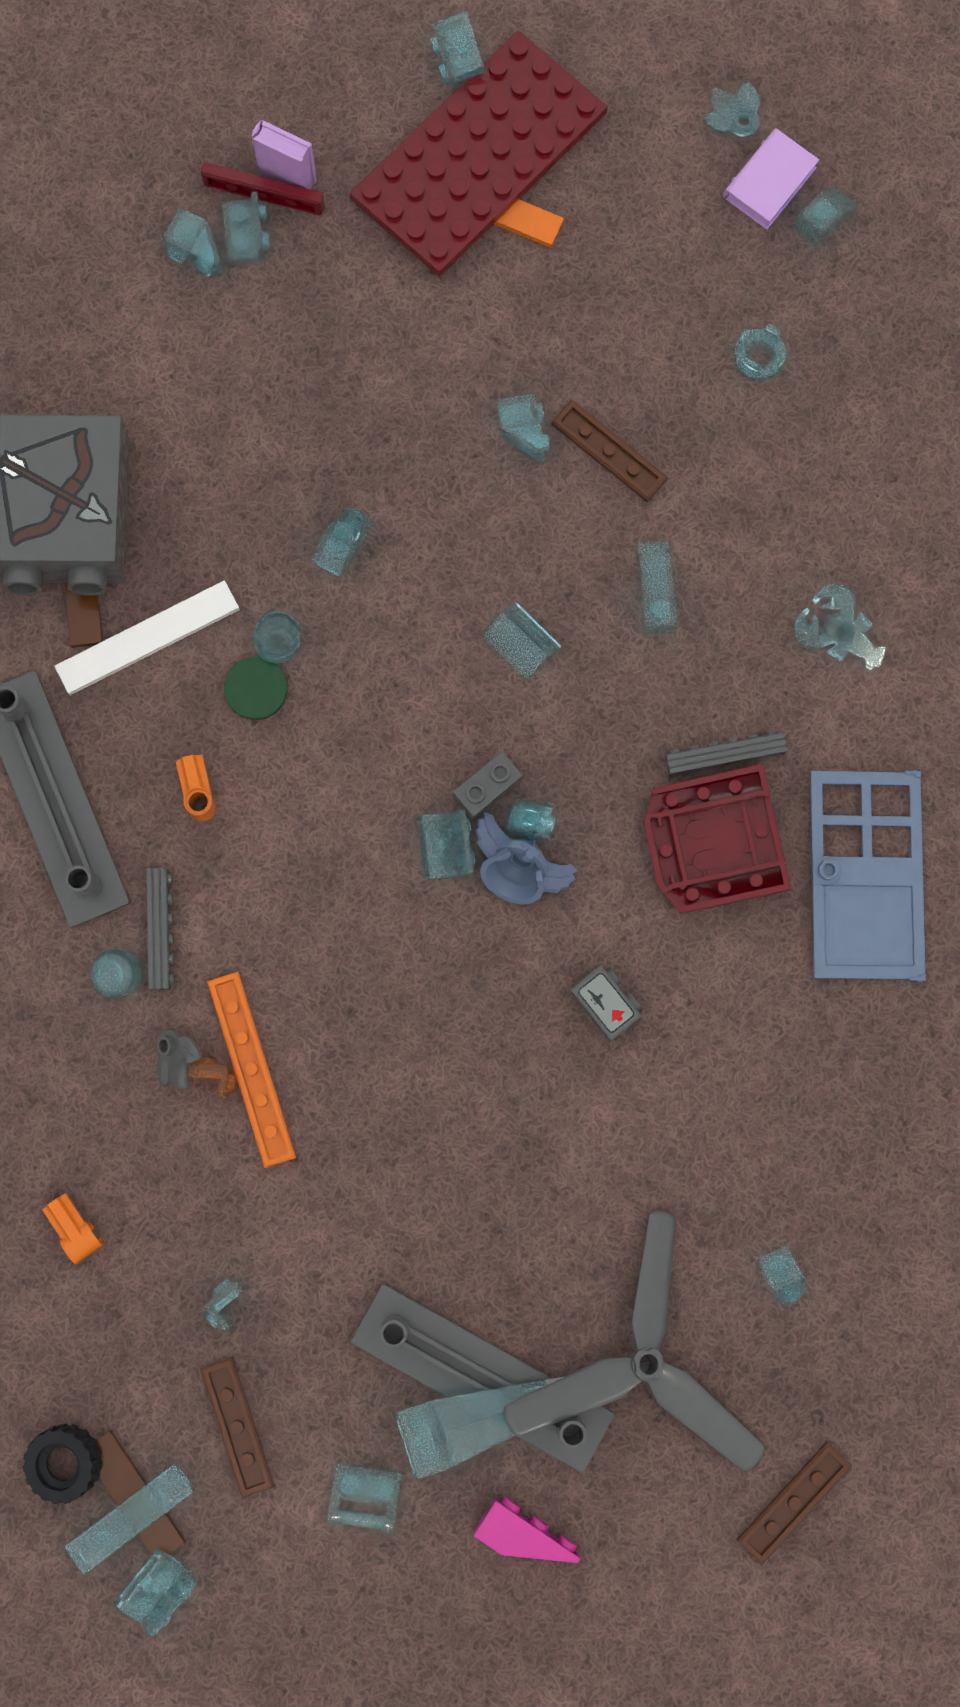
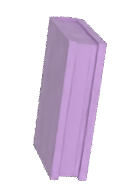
(283, 156)
(771, 178)

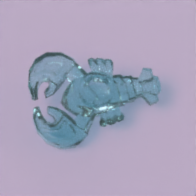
(839, 628)

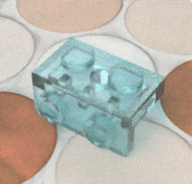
(446, 845)

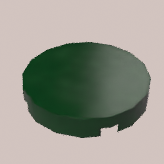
(255, 688)

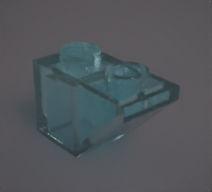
(192, 241)
(521, 427)
(342, 541)
(531, 821)

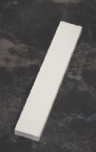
(147, 637)

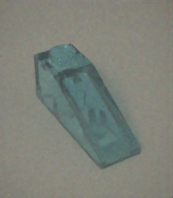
(656, 588)

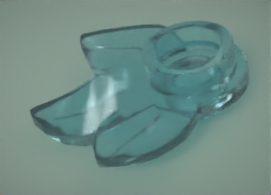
(731, 108)

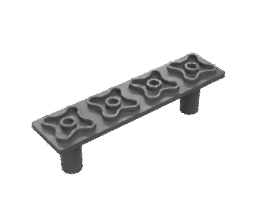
(56, 804)
(463, 1363)

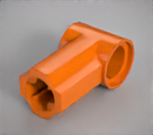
(195, 785)
(75, 1233)

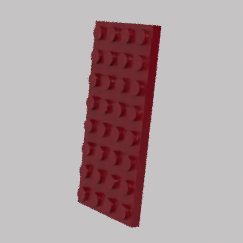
(478, 153)

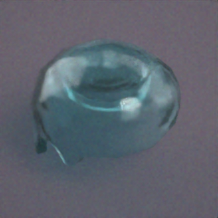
(280, 627)
(116, 973)

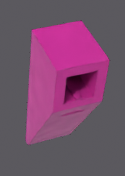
(518, 1536)

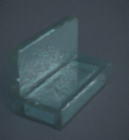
(521, 640)

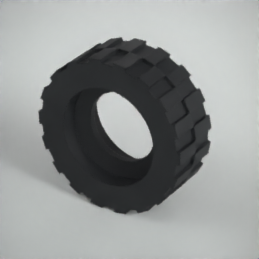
(37, 1469)

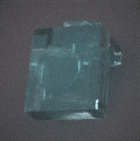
(782, 1275)
(224, 1295)

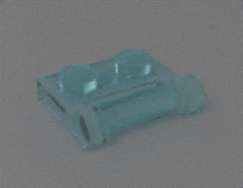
(364, 1486)

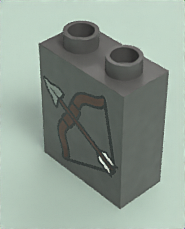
(63, 502)

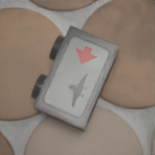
(606, 1003)

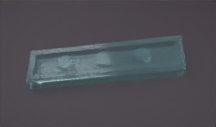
(129, 1518)

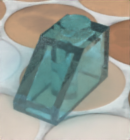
(824, 215)

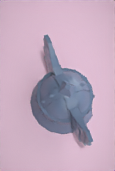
(517, 866)

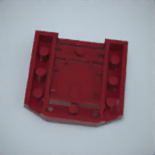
(716, 840)

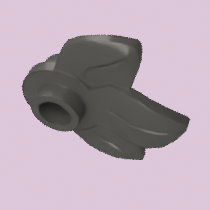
(174, 1055)

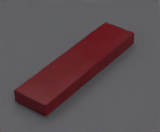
(268, 189)

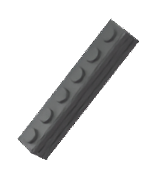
(725, 754)
(158, 929)

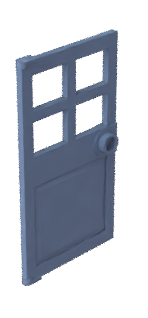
(867, 906)

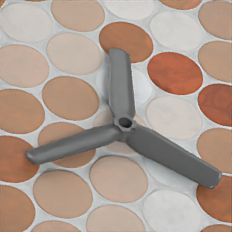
(615, 1377)

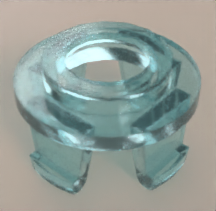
(767, 337)

